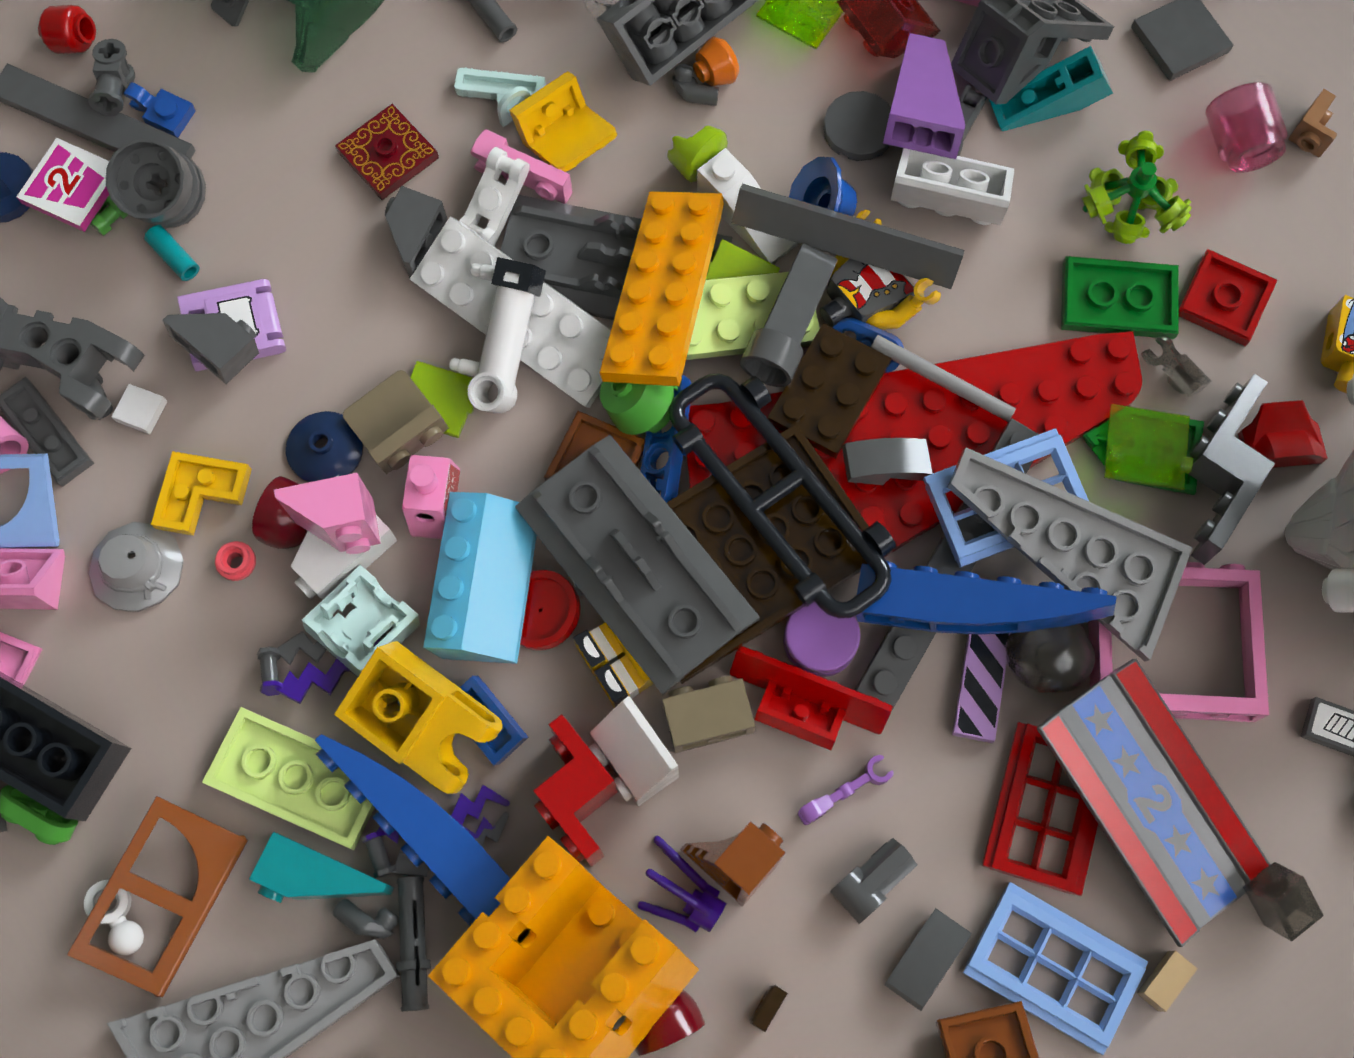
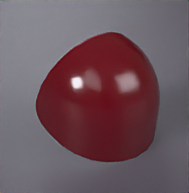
(272, 523)
(674, 1024)

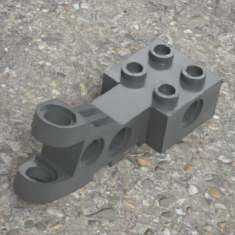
(64, 342)

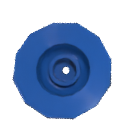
(823, 186)

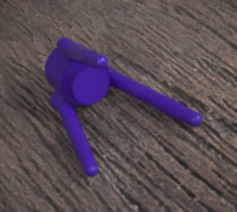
(702, 907)

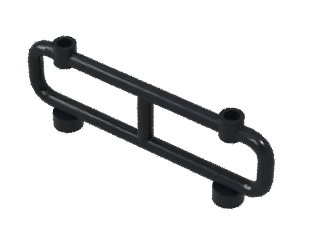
(870, 543)

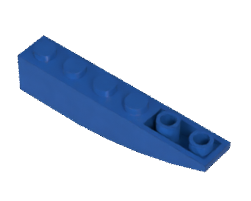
(973, 605)
(429, 831)

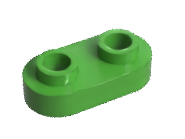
(35, 817)

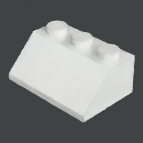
(953, 186)

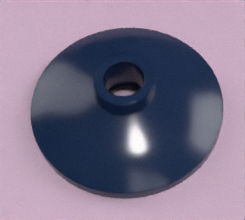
(339, 455)

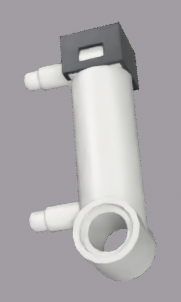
(505, 334)

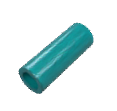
(171, 253)

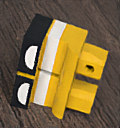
(611, 664)

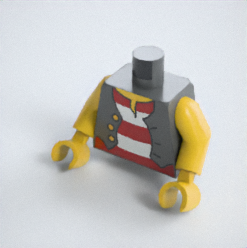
(873, 293)

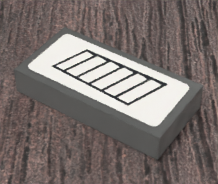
(1330, 725)

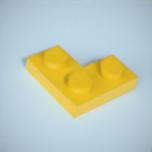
(189, 482)

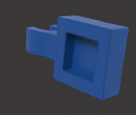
(162, 112)

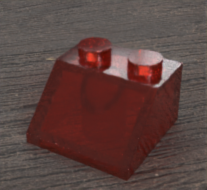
(887, 23)

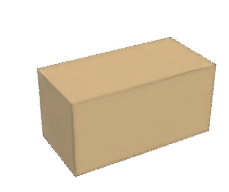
(1167, 981)

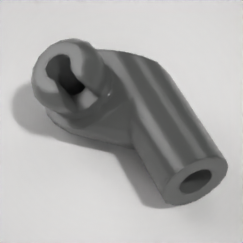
(363, 924)

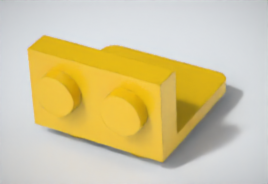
(560, 125)

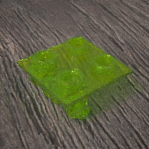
(802, 19)
(1147, 447)

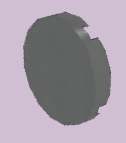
(857, 125)

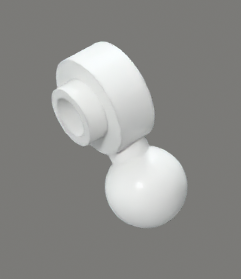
(124, 935)

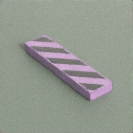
(981, 687)

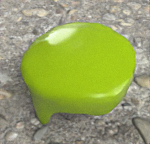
(695, 151)

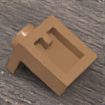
(1311, 132)

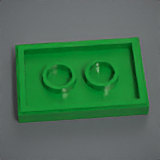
(1120, 297)

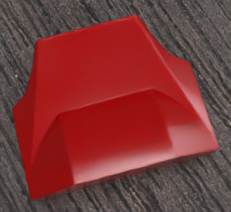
(1285, 434)

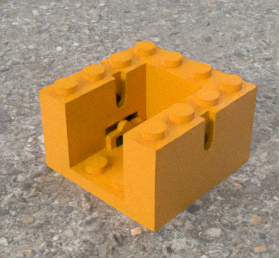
(572, 972)

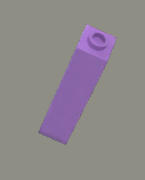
(926, 101)

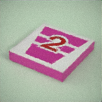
(67, 185)

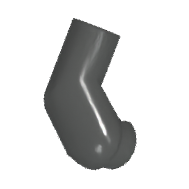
(690, 89)

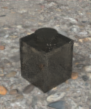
(1283, 901)

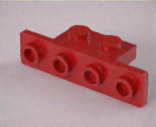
(806, 702)

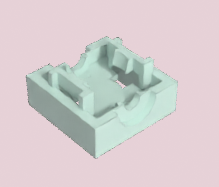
(374, 614)

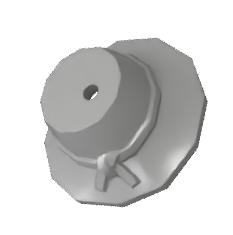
(136, 581)

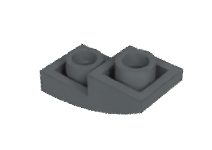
(886, 458)
(928, 959)

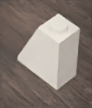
(324, 567)

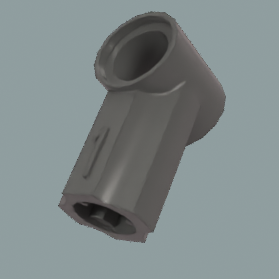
(866, 886)

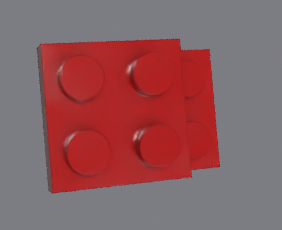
(574, 791)

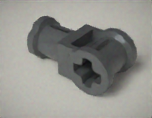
(112, 77)

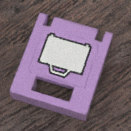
(242, 301)

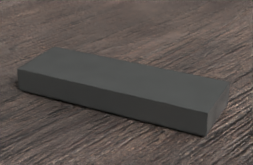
(44, 431)

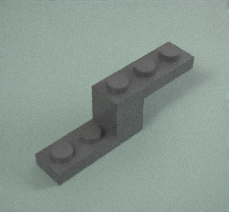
(1228, 468)

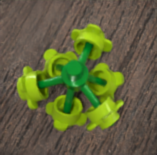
(1144, 188)

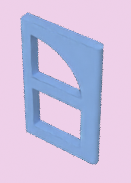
(37, 519)

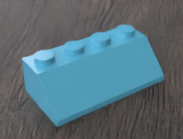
(480, 580)

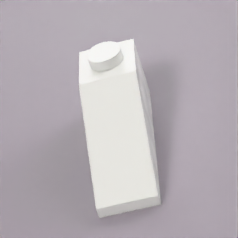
(725, 176)

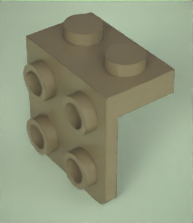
(395, 421)

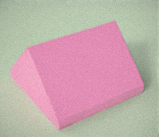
(30, 578)

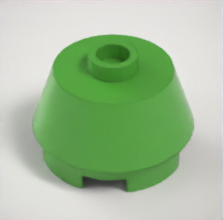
(637, 406)

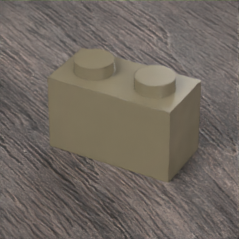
(708, 714)

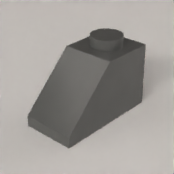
(415, 224)
(214, 341)

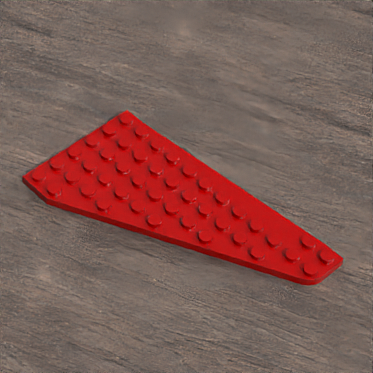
(1049, 384)

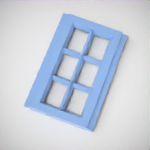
(1012, 456)
(1038, 1003)

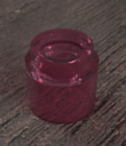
(1247, 127)

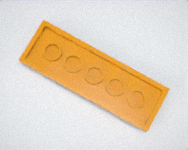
(662, 289)

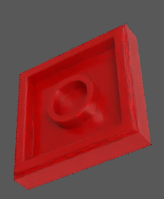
(1226, 297)

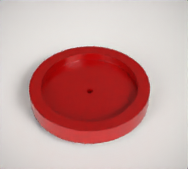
(559, 613)

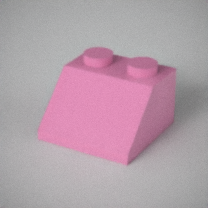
(334, 511)

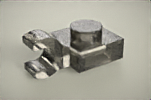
(1182, 372)

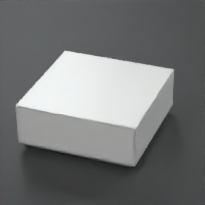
(139, 409)

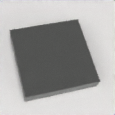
(1181, 37)

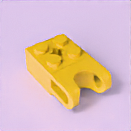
(424, 723)

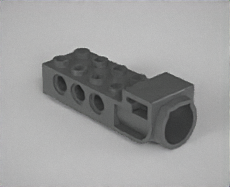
(662, 33)

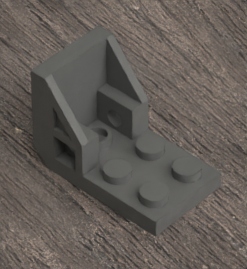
(1017, 39)

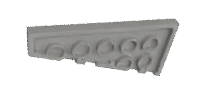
(1079, 545)
(261, 1014)

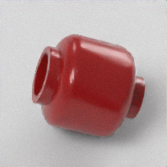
(66, 29)

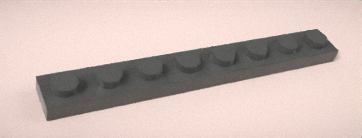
(905, 647)

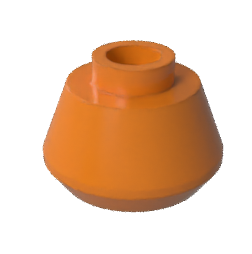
(716, 63)

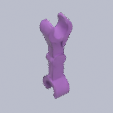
(819, 806)

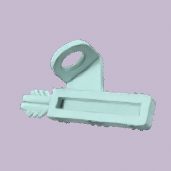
(504, 87)

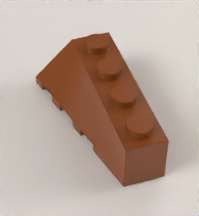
(741, 861)

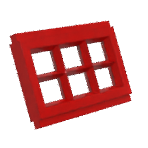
(1007, 817)

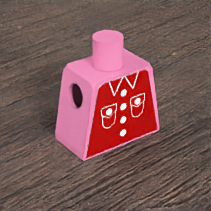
(428, 492)

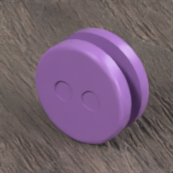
(820, 641)

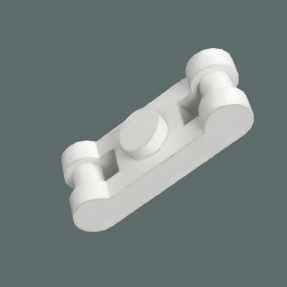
(493, 197)

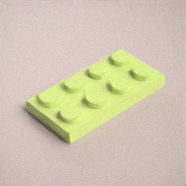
(733, 311)
(285, 777)

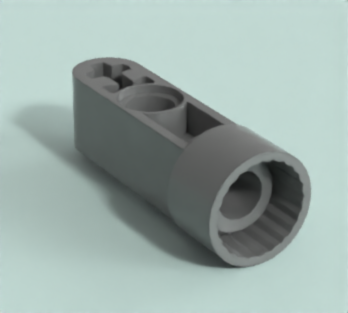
(776, 347)

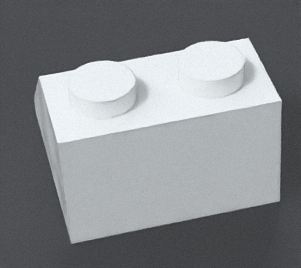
(633, 752)

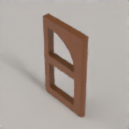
(216, 856)

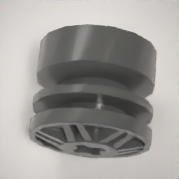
(141, 170)

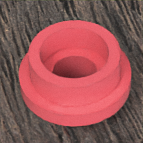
(228, 553)

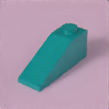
(1056, 91)
(303, 874)

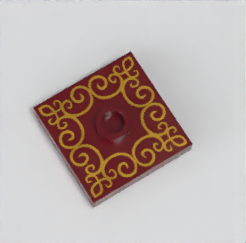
(387, 151)

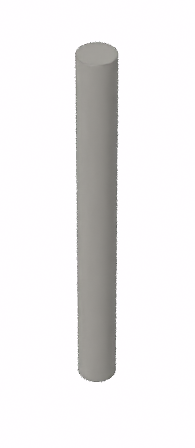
(944, 378)

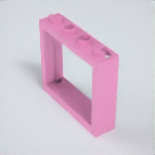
(1218, 708)

